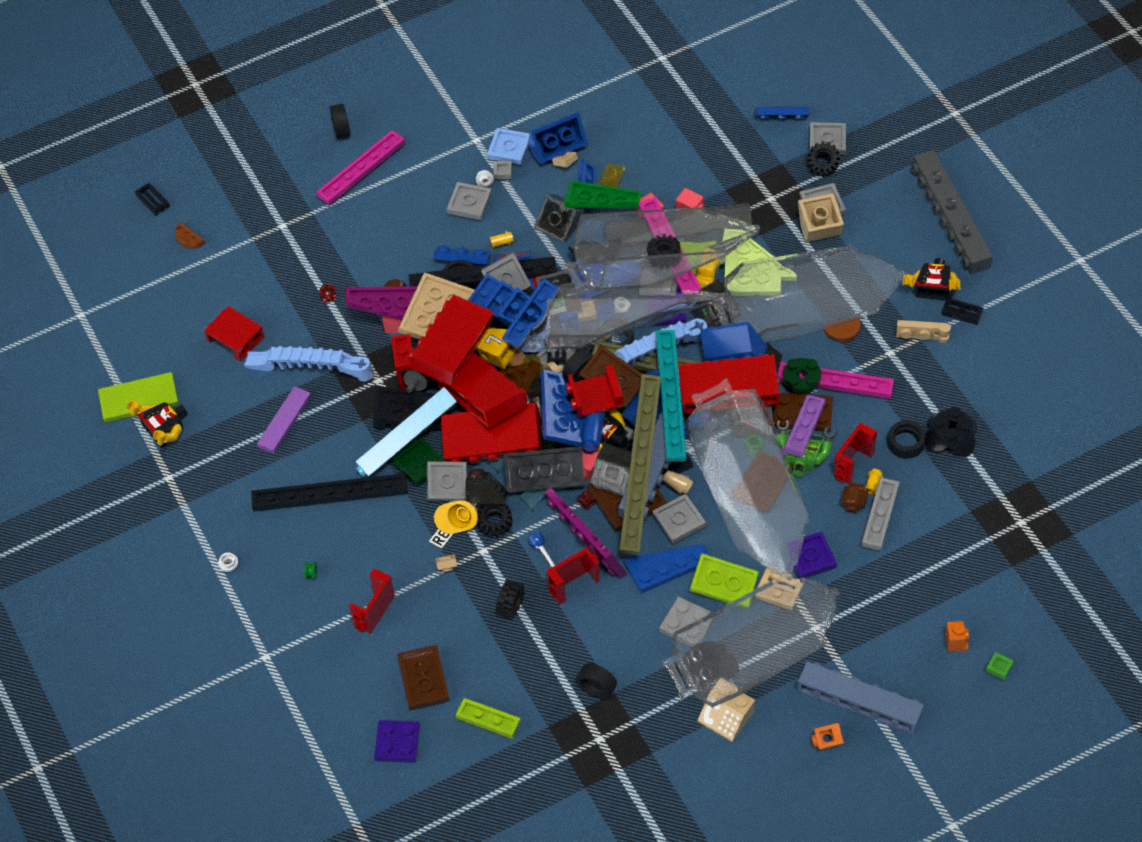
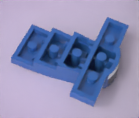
(515, 308)

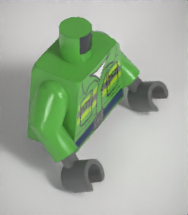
(815, 453)

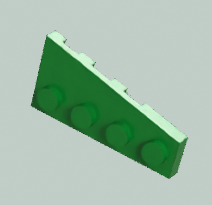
(600, 196)

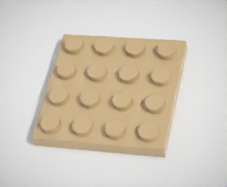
(427, 302)

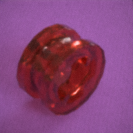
(332, 293)
(585, 500)

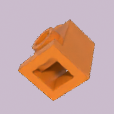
(956, 636)
(832, 730)

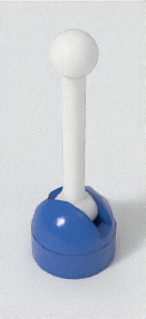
(537, 541)

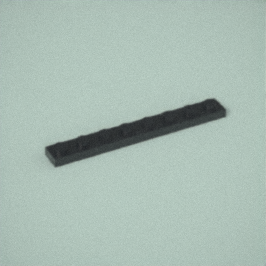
(473, 276)
(329, 492)

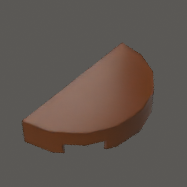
(188, 238)
(844, 332)

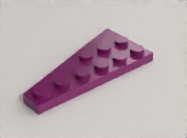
(381, 300)
(585, 534)

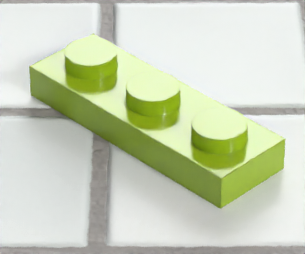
(488, 718)

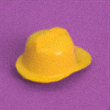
(456, 517)

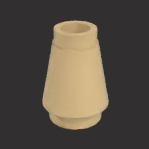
(678, 481)

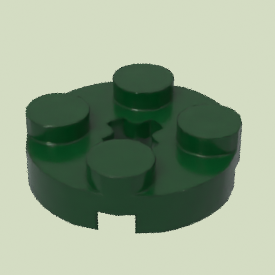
(802, 365)

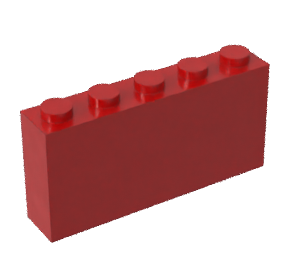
(451, 339)
(742, 373)
(486, 392)
(472, 441)

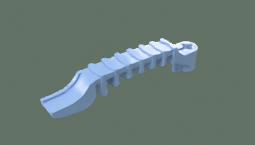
(686, 332)
(352, 365)

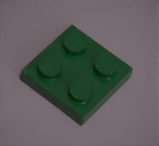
(414, 460)

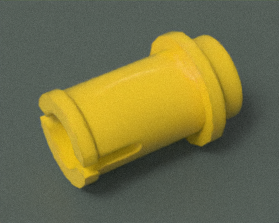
(501, 239)
(873, 481)

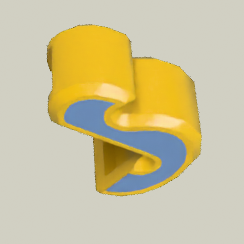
(707, 273)

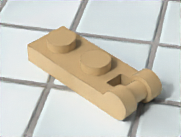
(923, 330)

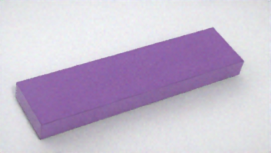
(284, 420)
(804, 425)

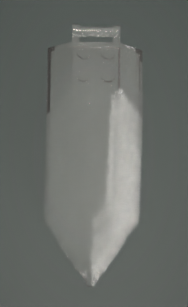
(614, 246)
(807, 291)
(601, 316)
(749, 475)
(751, 638)

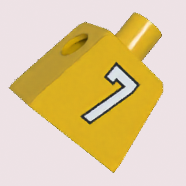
(495, 350)

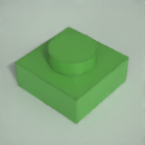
(999, 666)

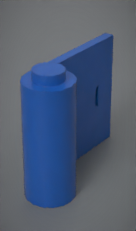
(589, 429)

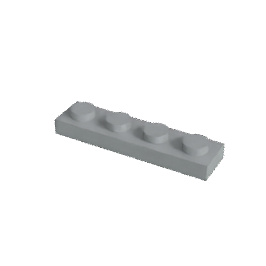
(880, 514)

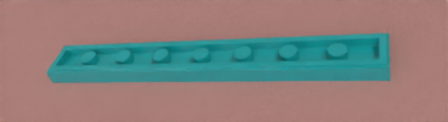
(670, 396)

